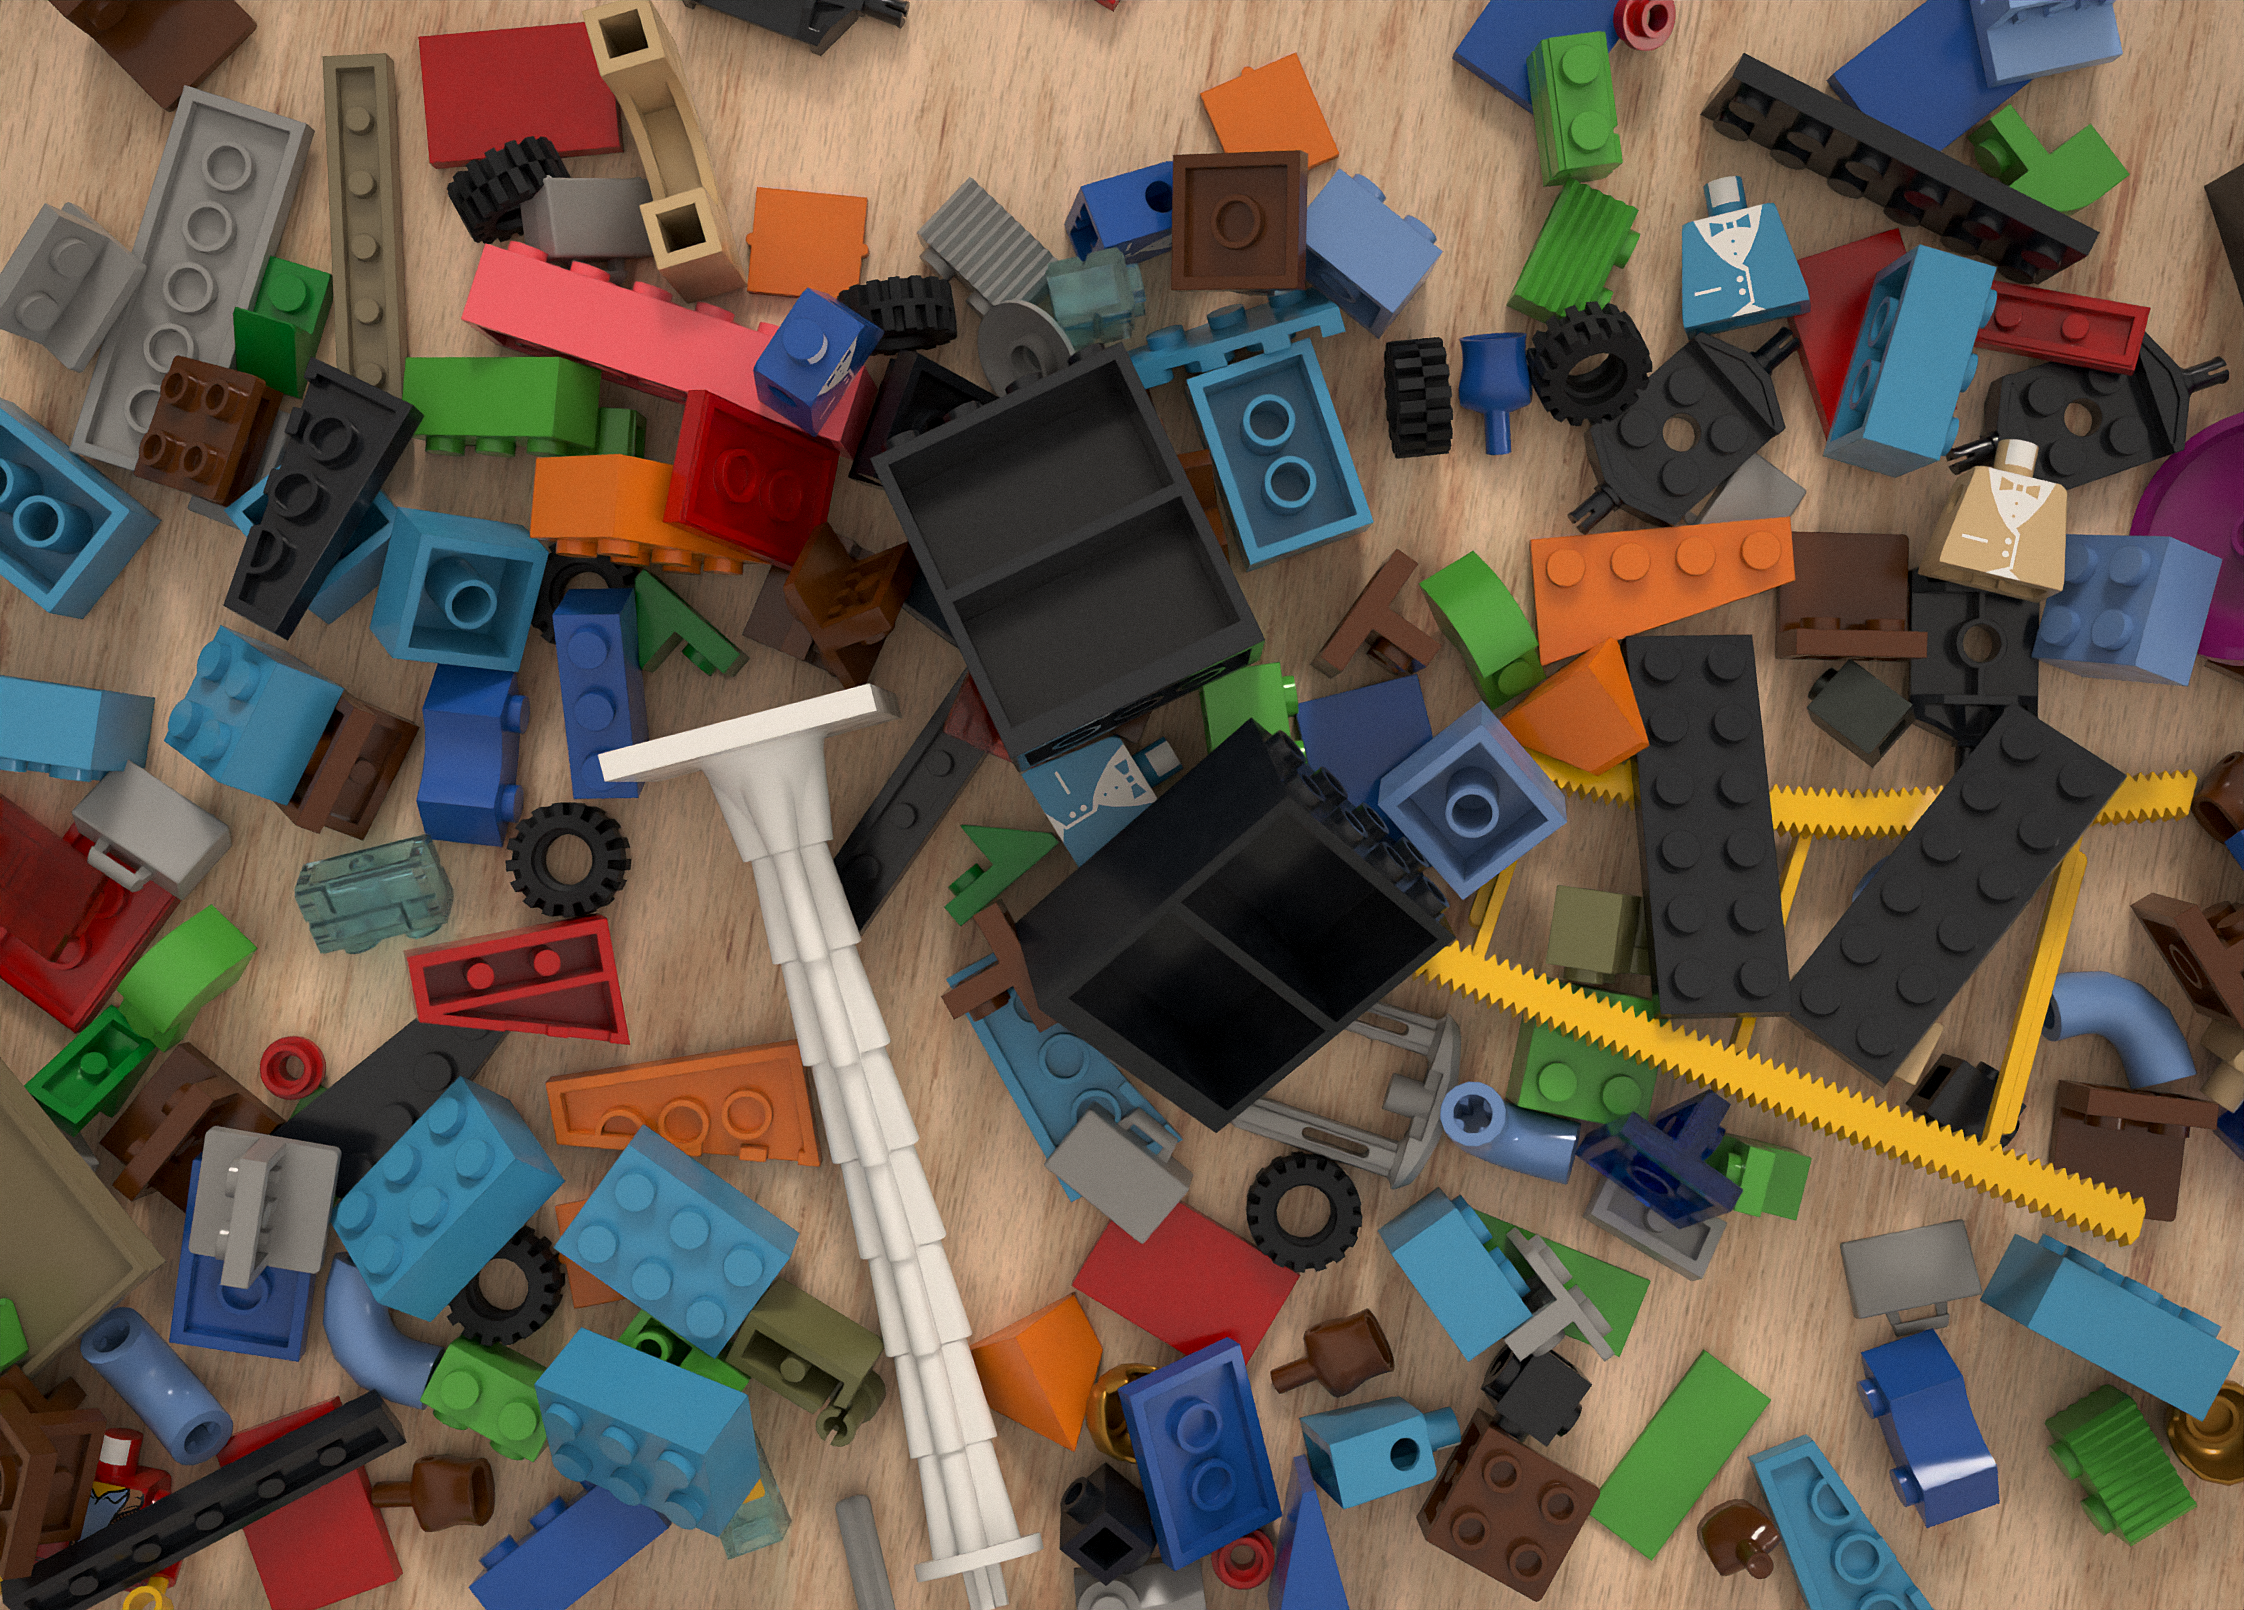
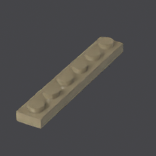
(365, 219)

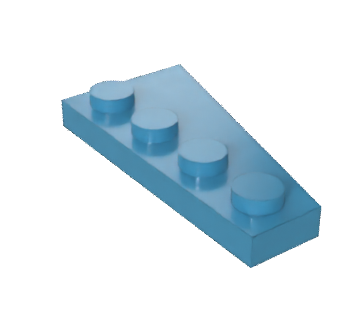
(1231, 328)
(1054, 1073)
(1827, 1536)

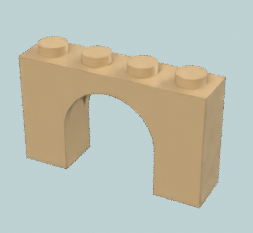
(687, 211)

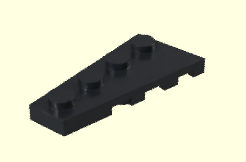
(330, 474)
(389, 1093)

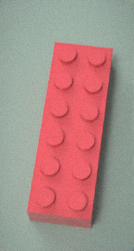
(637, 336)

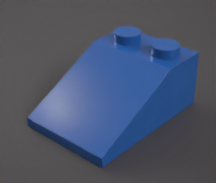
(1304, 1564)

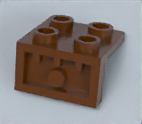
(163, 40)
(1847, 600)
(2128, 1139)
(1506, 1508)

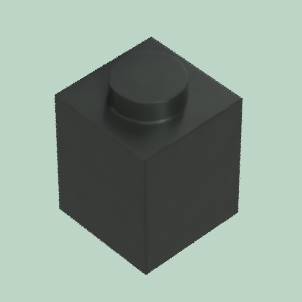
(1859, 711)

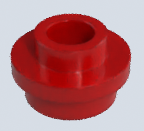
(1632, 25)
(274, 1070)
(1251, 1573)

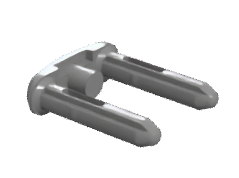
(1405, 1096)

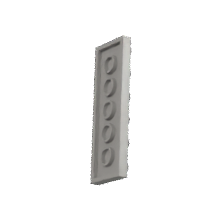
(205, 251)

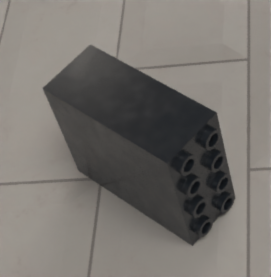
(1069, 554)
(1233, 927)

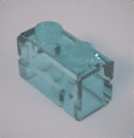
(1096, 297)
(375, 895)

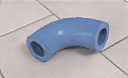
(2128, 1017)
(1509, 1134)
(370, 1343)
(157, 1386)

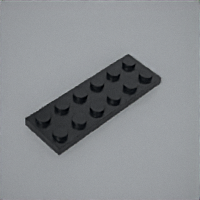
(1896, 172)
(1706, 830)
(1949, 893)

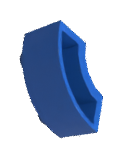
(472, 755)
(1928, 1428)

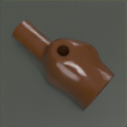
(2221, 799)
(1338, 1356)
(442, 1492)
(1738, 1538)

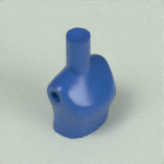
(1495, 383)

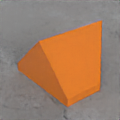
(1583, 713)
(1042, 1370)

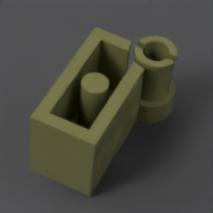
(1597, 935)
(812, 1354)

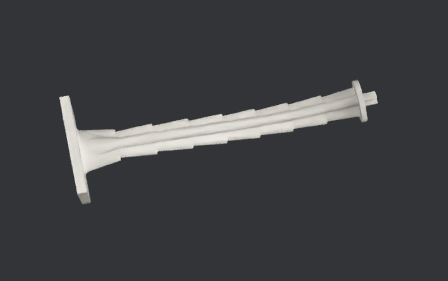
(777, 807)

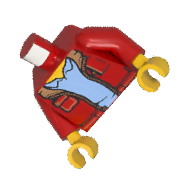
(117, 1492)

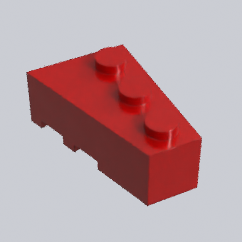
(524, 979)

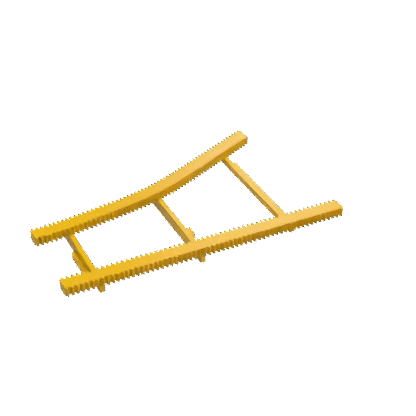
(1887, 1130)

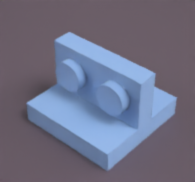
(2043, 37)

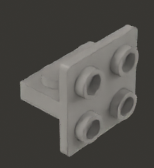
(67, 284)
(263, 1203)
(1553, 1305)

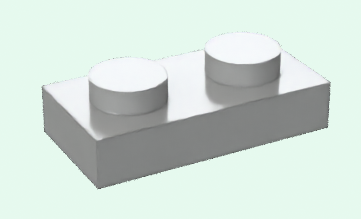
(1633, 1222)

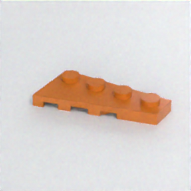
(1649, 578)
(717, 1102)

